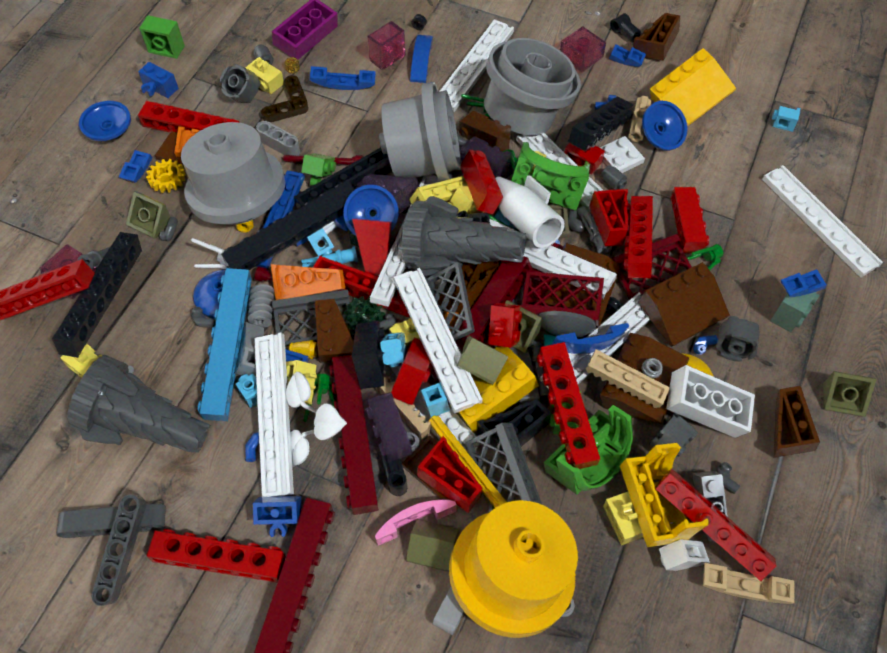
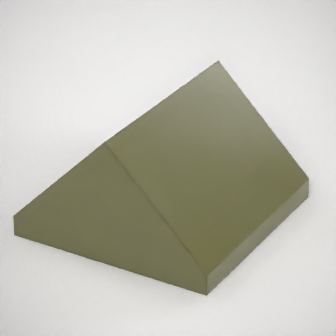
(147, 215)
(528, 327)
(481, 360)
(848, 393)
(431, 544)

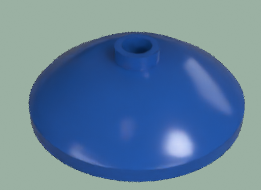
(105, 120)
(670, 122)
(370, 198)
(206, 293)

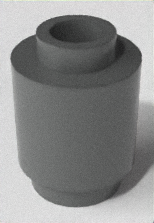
(264, 53)
(614, 177)

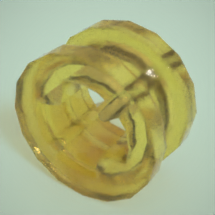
(292, 65)

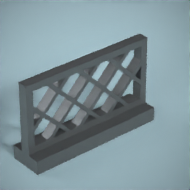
(461, 298)
(301, 304)
(515, 461)

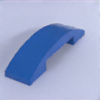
(421, 58)
(342, 81)
(590, 344)

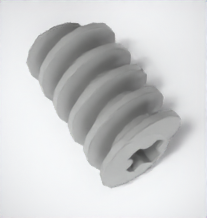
(260, 305)

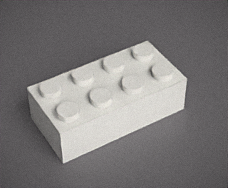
(710, 401)

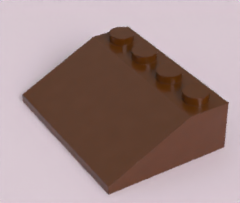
(595, 258)
(685, 304)
(634, 353)

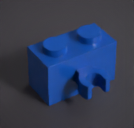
(157, 80)
(277, 511)

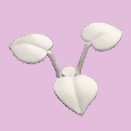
(326, 422)

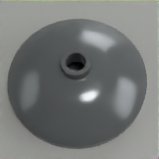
(564, 322)

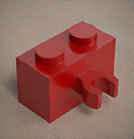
(593, 156)
(504, 325)

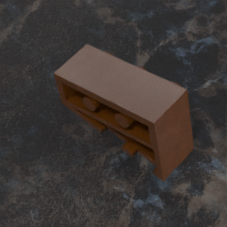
(658, 39)
(479, 126)
(476, 279)
(332, 331)
(793, 424)

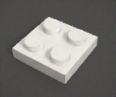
(622, 155)

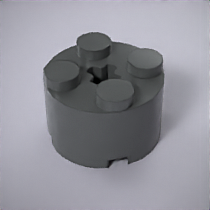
(239, 83)
(738, 339)
(675, 431)

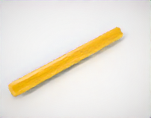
(488, 488)

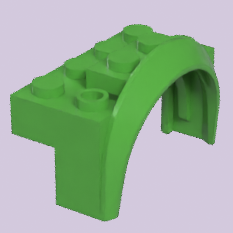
(552, 176)
(610, 429)

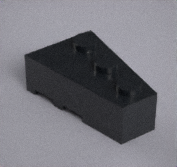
(368, 354)
(526, 420)

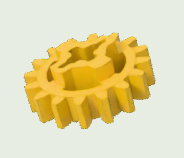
(166, 175)

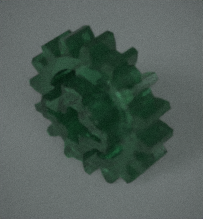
(365, 313)

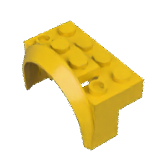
(657, 517)

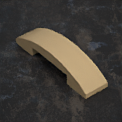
(748, 586)

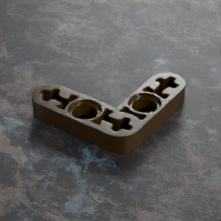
(295, 101)

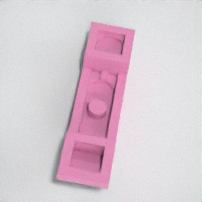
(439, 507)

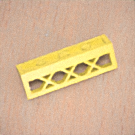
(442, 190)

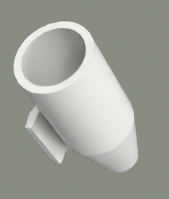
(529, 211)

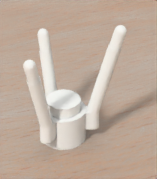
(222, 265)

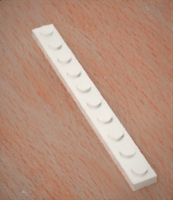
(394, 265)

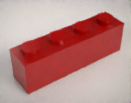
(481, 181)
(689, 219)

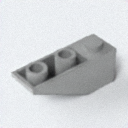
(246, 358)
(711, 487)

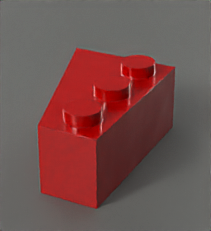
(610, 215)
(374, 243)
(413, 372)
(449, 476)

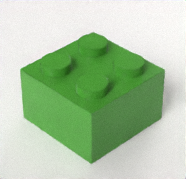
(162, 36)

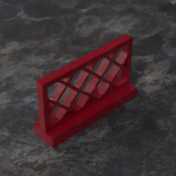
(658, 249)
(537, 308)

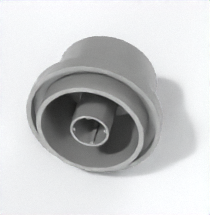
(529, 84)
(421, 135)
(230, 174)

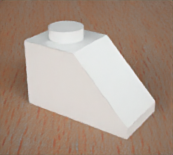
(683, 555)

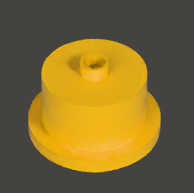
(515, 569)

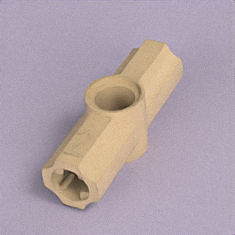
(636, 130)

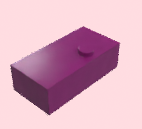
(305, 28)

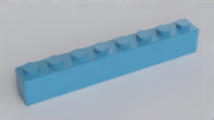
(225, 347)

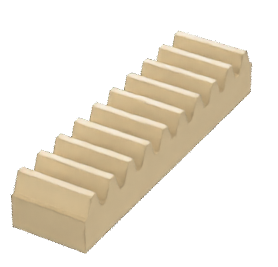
(627, 378)
(407, 412)

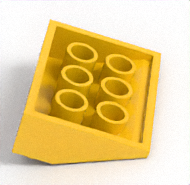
(694, 86)
(510, 386)

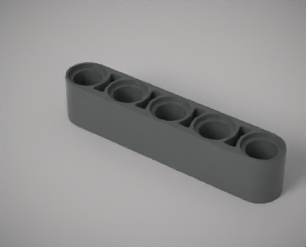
(100, 521)
(111, 558)

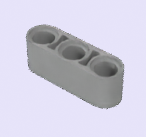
(278, 138)
(449, 614)

